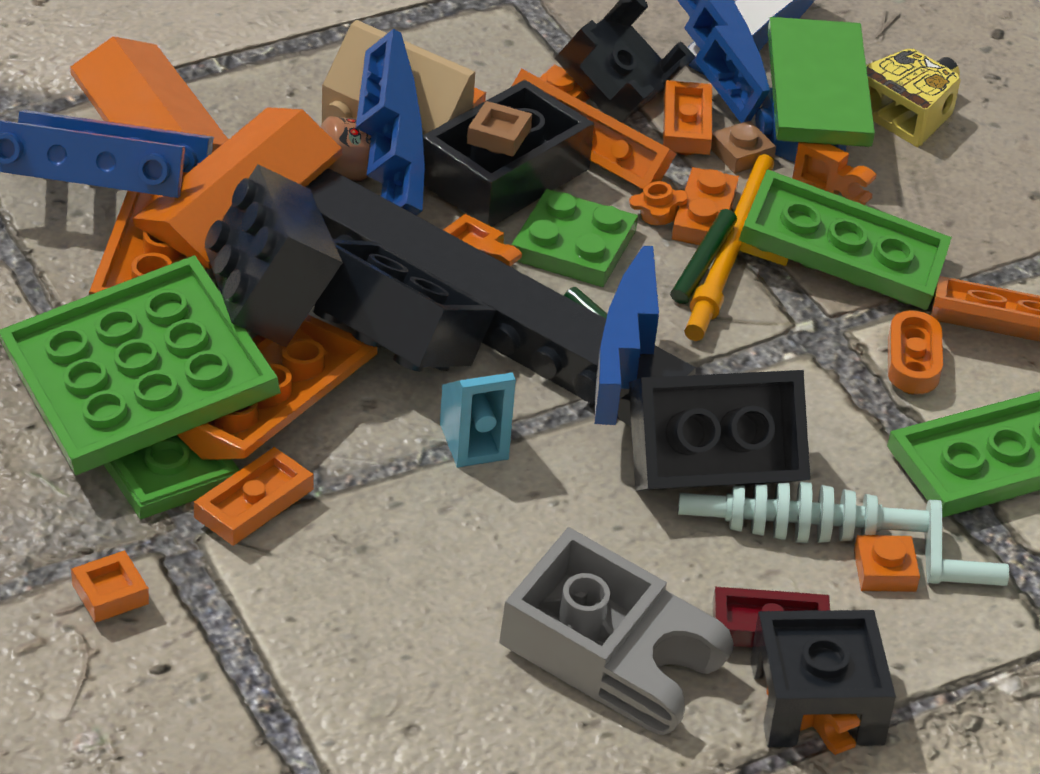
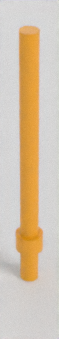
(709, 296)

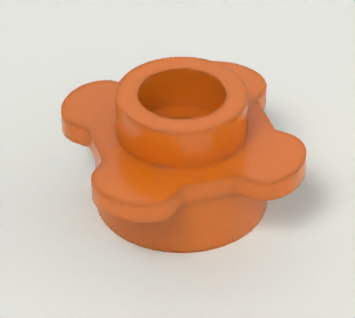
(658, 203)

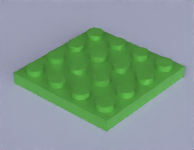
(137, 364)

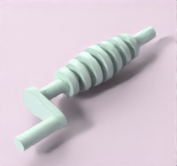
(847, 515)

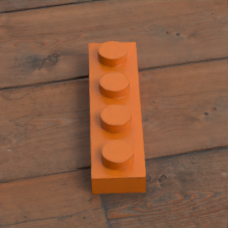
(614, 143)

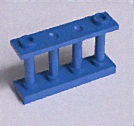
(100, 152)

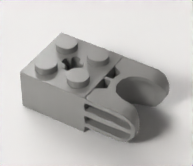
(610, 629)

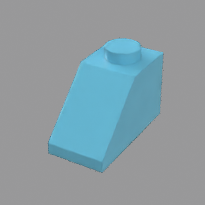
(478, 418)

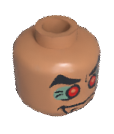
(354, 147)

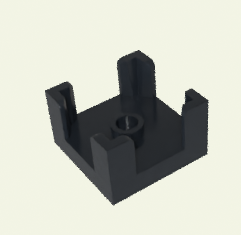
(617, 64)
(822, 667)

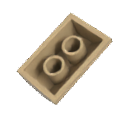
(441, 85)

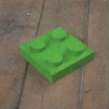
(575, 237)

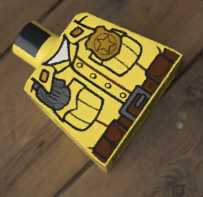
(912, 93)

